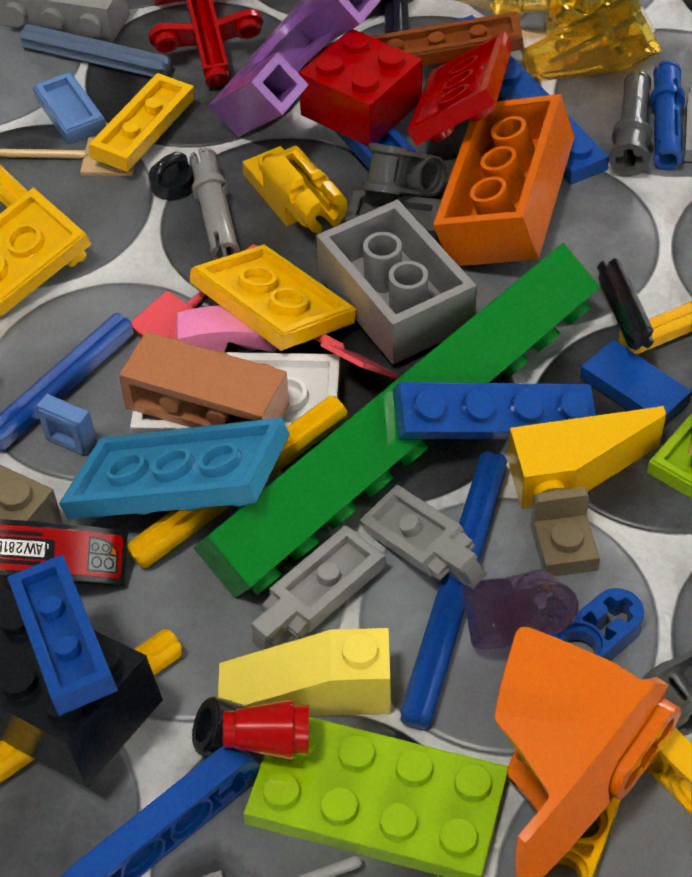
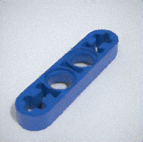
(170, 817)

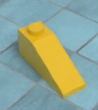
(580, 450)

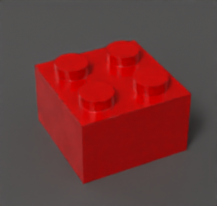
(361, 87)

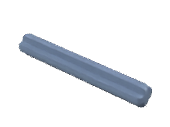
(94, 51)

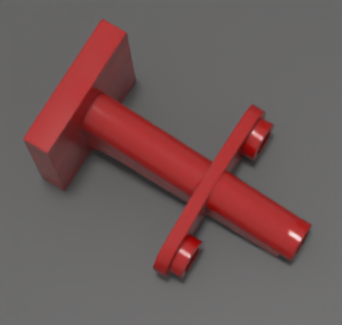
(207, 34)

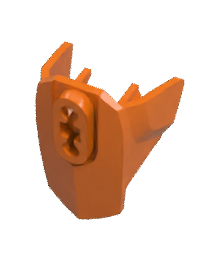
(578, 739)

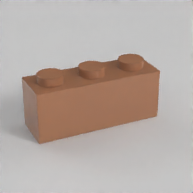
(200, 384)

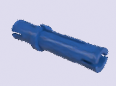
(667, 102)

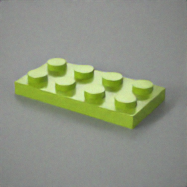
(382, 800)

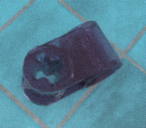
(505, 604)

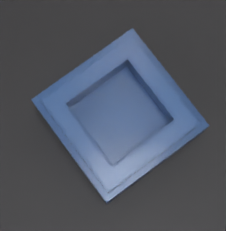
(66, 425)

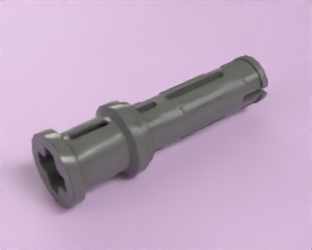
(632, 132)

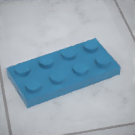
(176, 469)

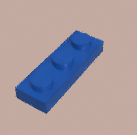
(61, 635)

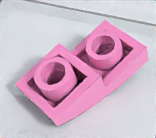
(215, 327)

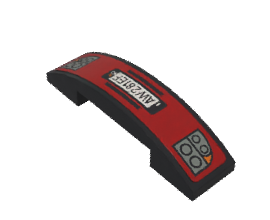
(90, 552)

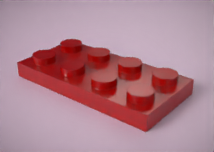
(461, 90)

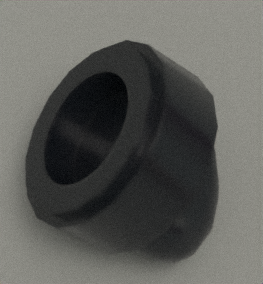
(171, 177)
(208, 724)

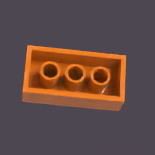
(506, 182)

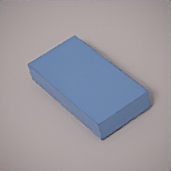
(69, 108)

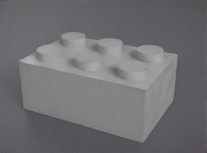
(396, 279)

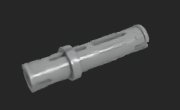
(211, 193)

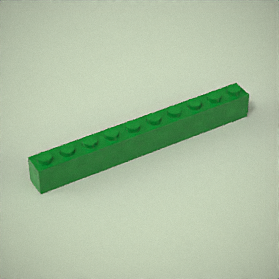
(363, 448)

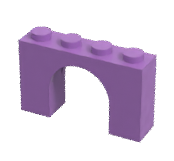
(271, 77)

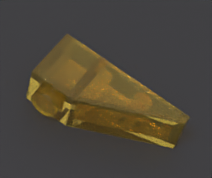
(596, 44)

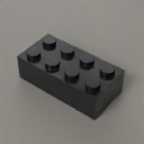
(81, 739)

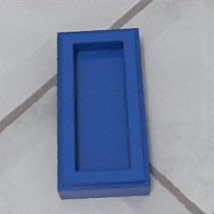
(634, 381)

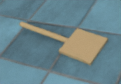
(89, 166)

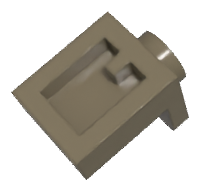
(564, 532)

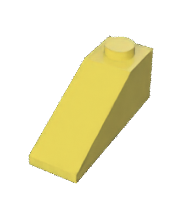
(328, 671)

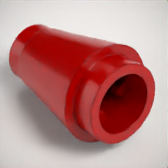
(268, 729)

